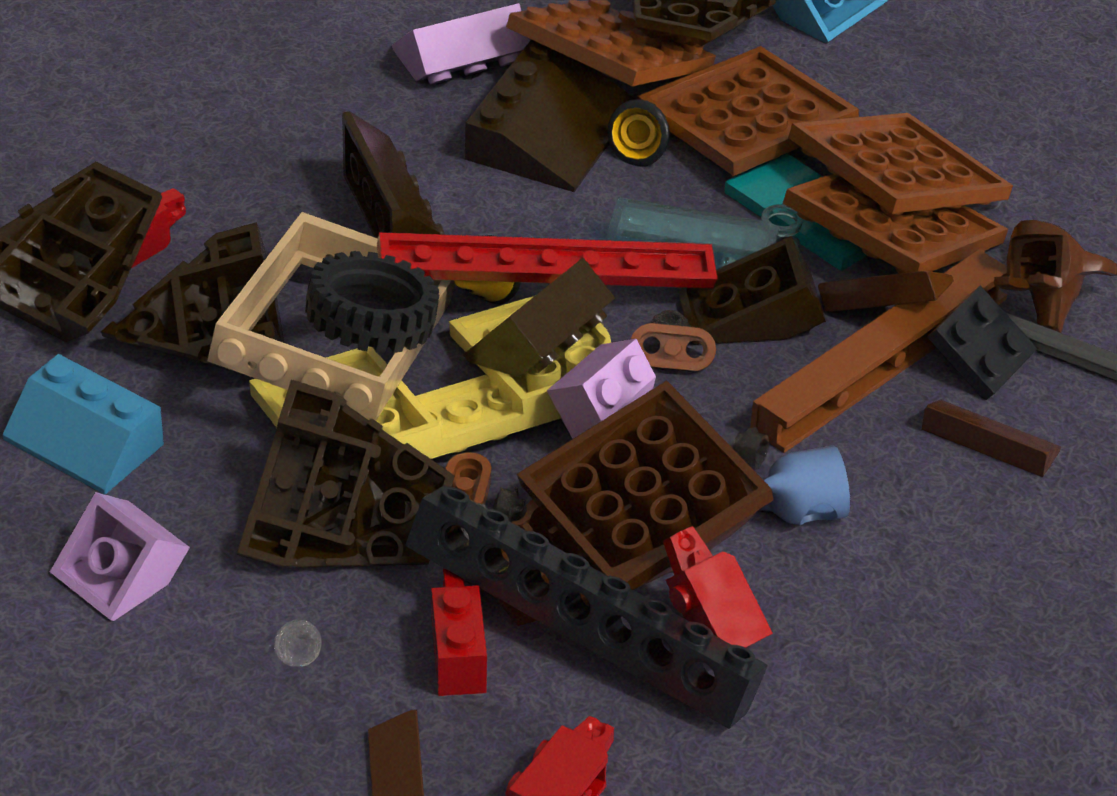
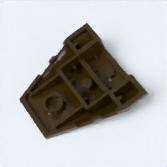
(74, 250)

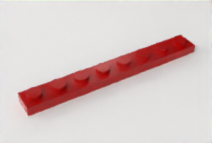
(548, 258)

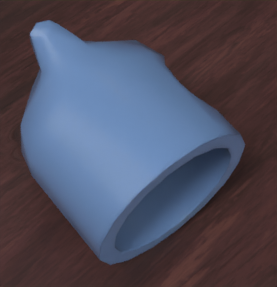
(809, 486)

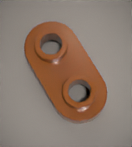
(673, 346)
(471, 475)

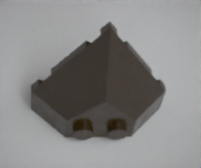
(187, 303)

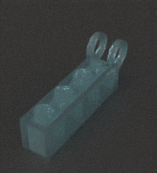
(729, 235)

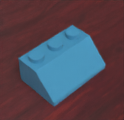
(824, 17)
(84, 424)

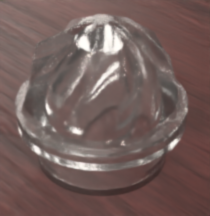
(297, 643)

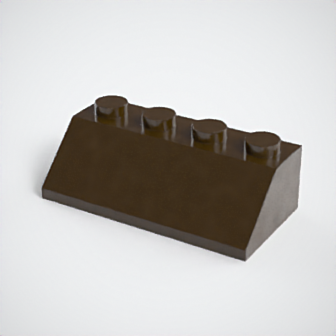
(381, 181)

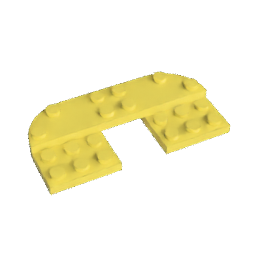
(466, 411)

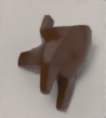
(1051, 267)

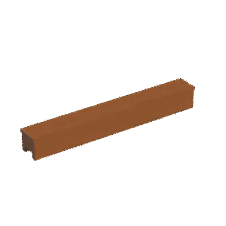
(866, 358)

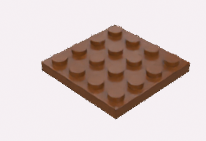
(608, 41)
(745, 108)
(899, 163)
(907, 240)

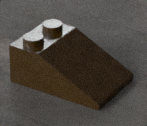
(757, 297)

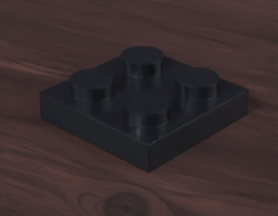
(982, 343)

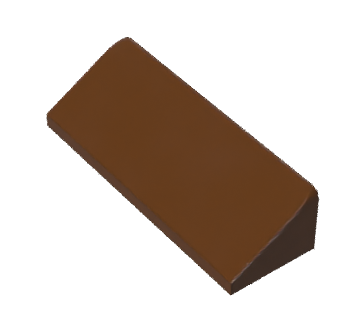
(883, 290)
(989, 437)
(396, 757)

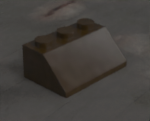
(545, 323)

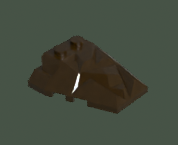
(694, 20)
(336, 489)

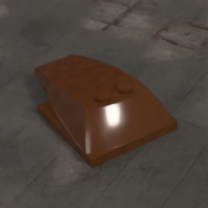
(636, 484)

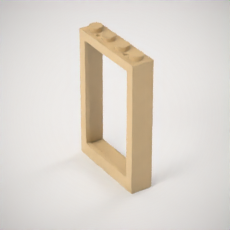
(279, 363)

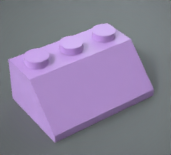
(460, 45)

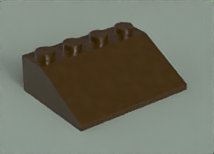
(544, 119)

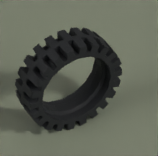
(363, 324)

